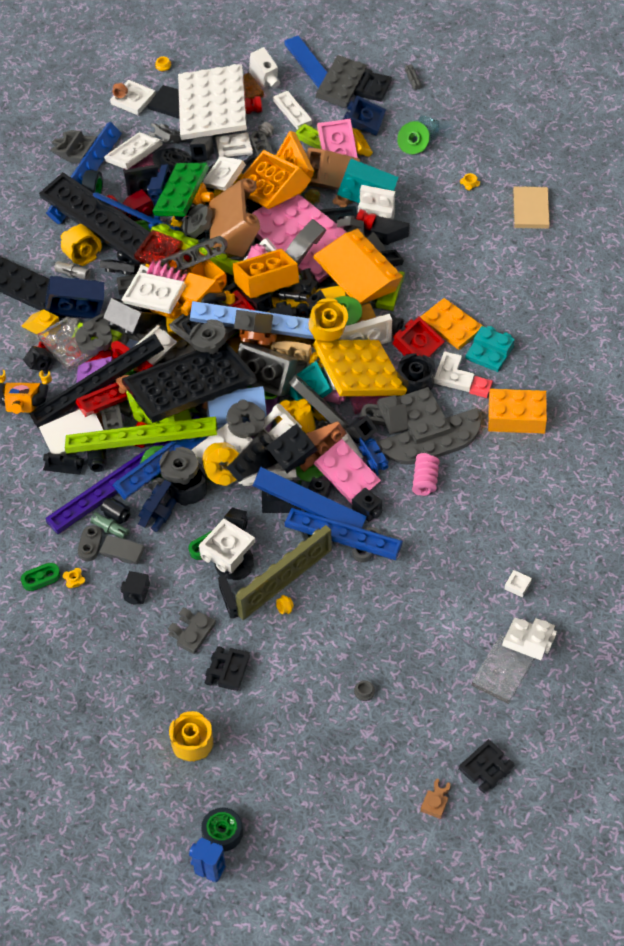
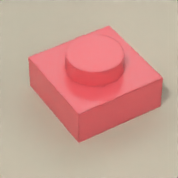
(480, 387)

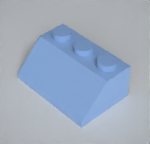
(220, 406)

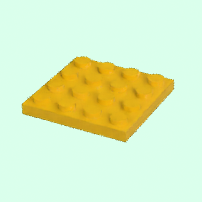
(359, 368)

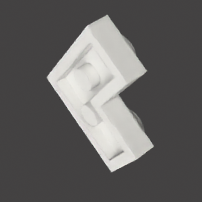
(450, 376)

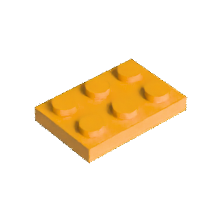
(451, 323)

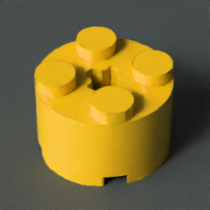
(80, 244)
(328, 320)
(301, 412)
(213, 456)
(191, 736)

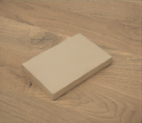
(531, 207)

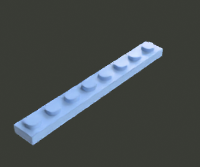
(281, 323)

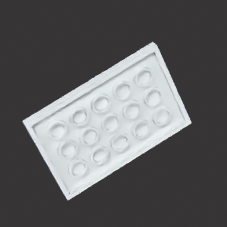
(212, 102)

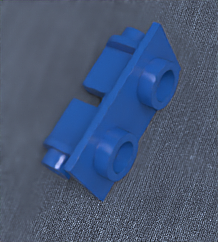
(374, 461)

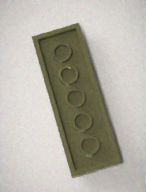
(283, 572)

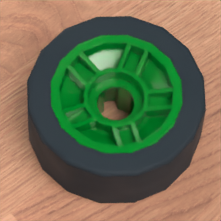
(93, 181)
(226, 819)

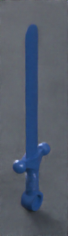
(154, 221)

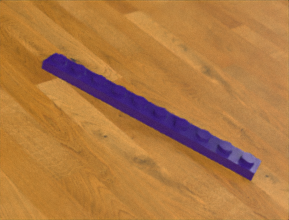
(94, 496)

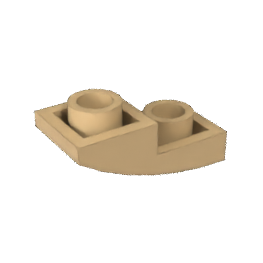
(294, 349)

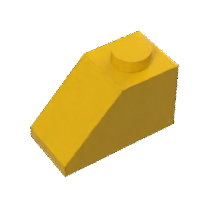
(40, 321)

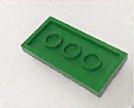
(180, 189)

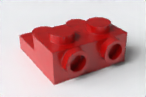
(417, 338)

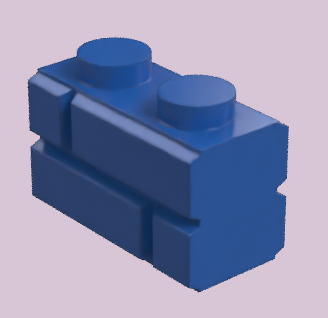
(207, 859)

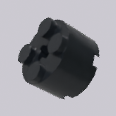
(416, 372)
(191, 492)

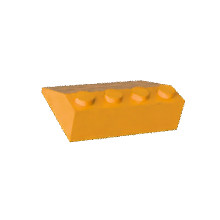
(275, 180)
(358, 267)

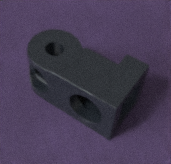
(260, 303)

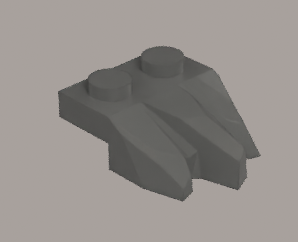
(72, 146)

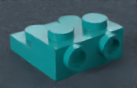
(490, 348)
(316, 379)

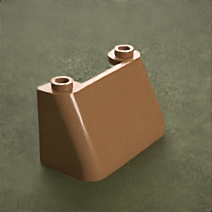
(231, 219)

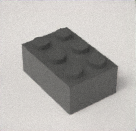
(271, 367)

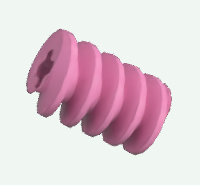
(158, 270)
(425, 474)

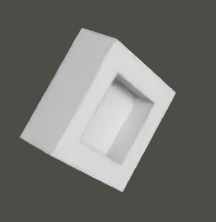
(518, 583)

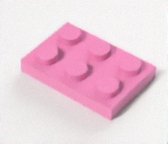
(337, 137)
(346, 470)

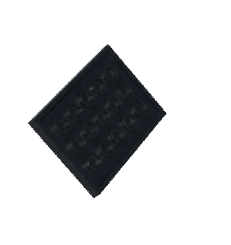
(188, 381)

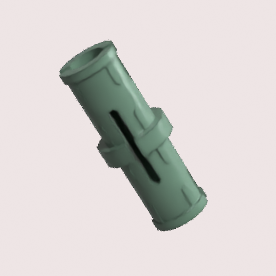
(109, 525)

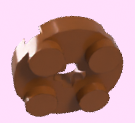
(264, 338)

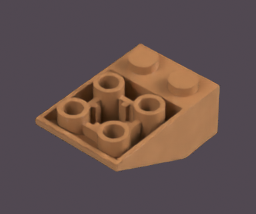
(328, 168)

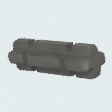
(413, 77)

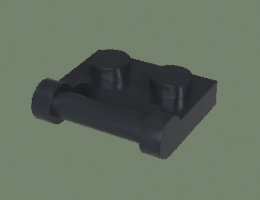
(378, 87)

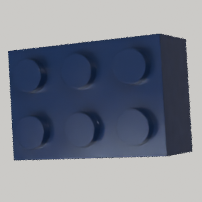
(74, 297)

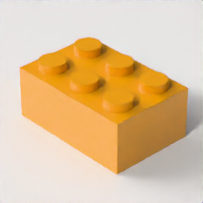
(265, 273)
(517, 411)

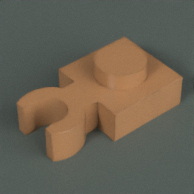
(435, 802)

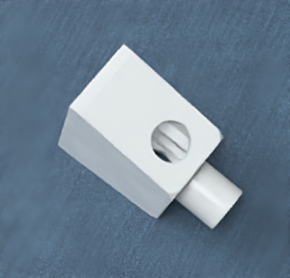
(263, 68)

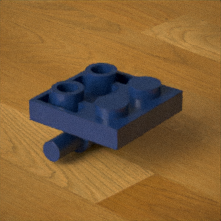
(154, 509)

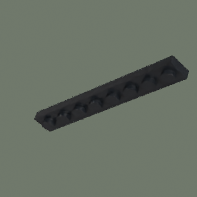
(97, 380)

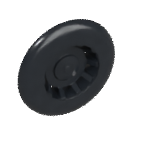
(171, 157)

